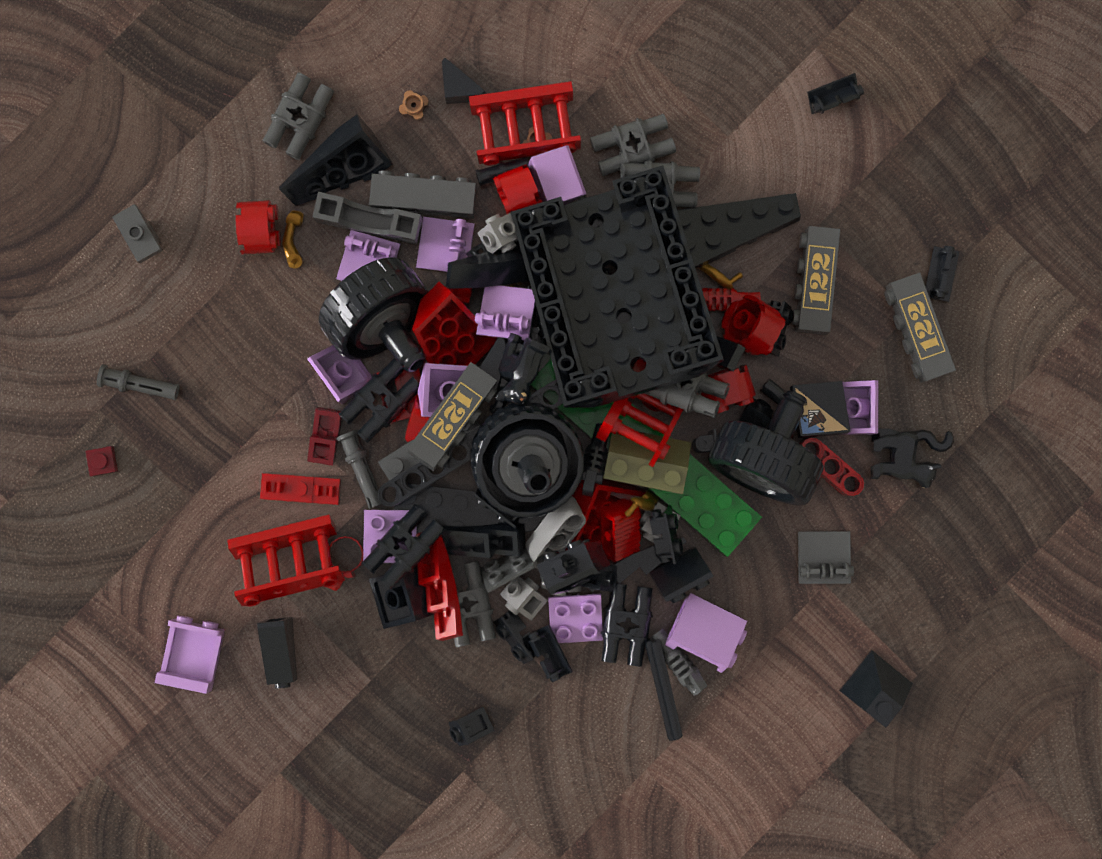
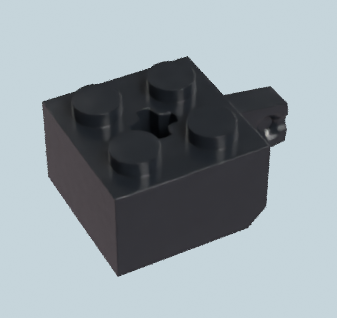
(574, 566)

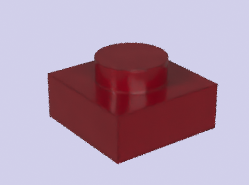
(101, 461)

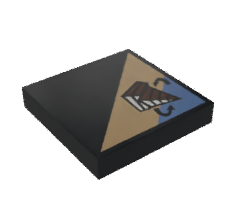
(824, 410)

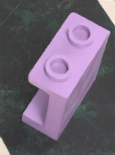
(707, 632)
(191, 655)

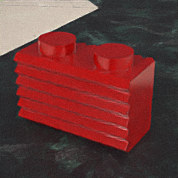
(618, 532)

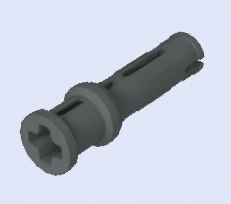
(125, 380)
(357, 458)

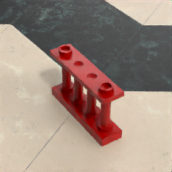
(511, 101)
(623, 407)
(270, 542)

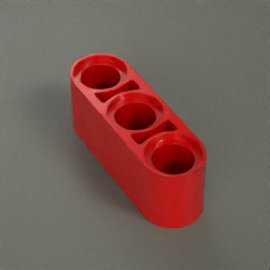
(842, 470)

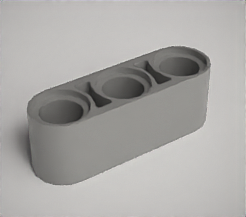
(555, 531)

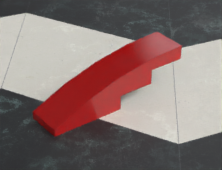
(441, 591)

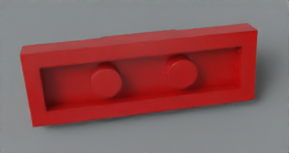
(300, 489)

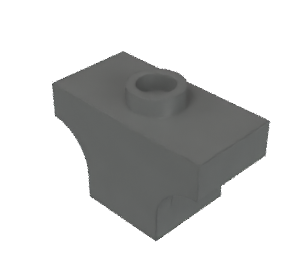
(138, 233)

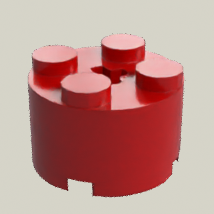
(517, 189)
(257, 227)
(753, 325)
(740, 389)

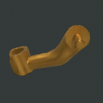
(293, 257)
(719, 277)
(646, 502)

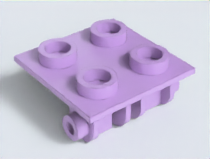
(443, 242)
(362, 250)
(505, 312)
(376, 526)
(576, 617)

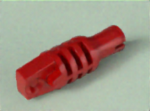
(721, 299)

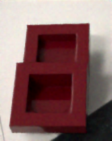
(323, 438)

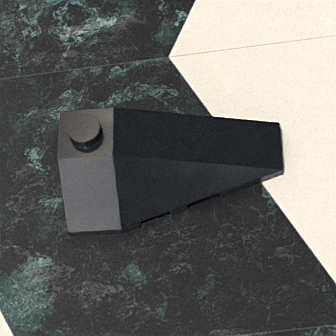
(341, 159)

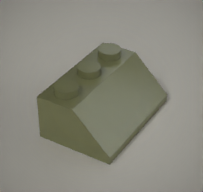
(630, 462)

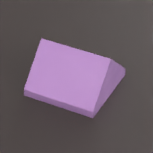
(556, 175)
(339, 373)
(435, 385)
(862, 406)

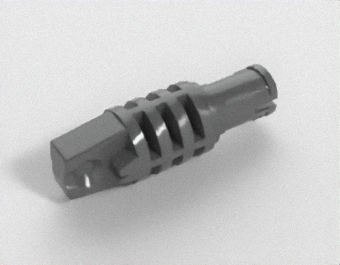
(681, 665)

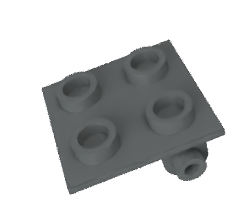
(824, 557)
(502, 570)

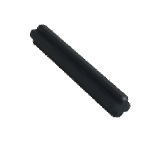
(663, 689)

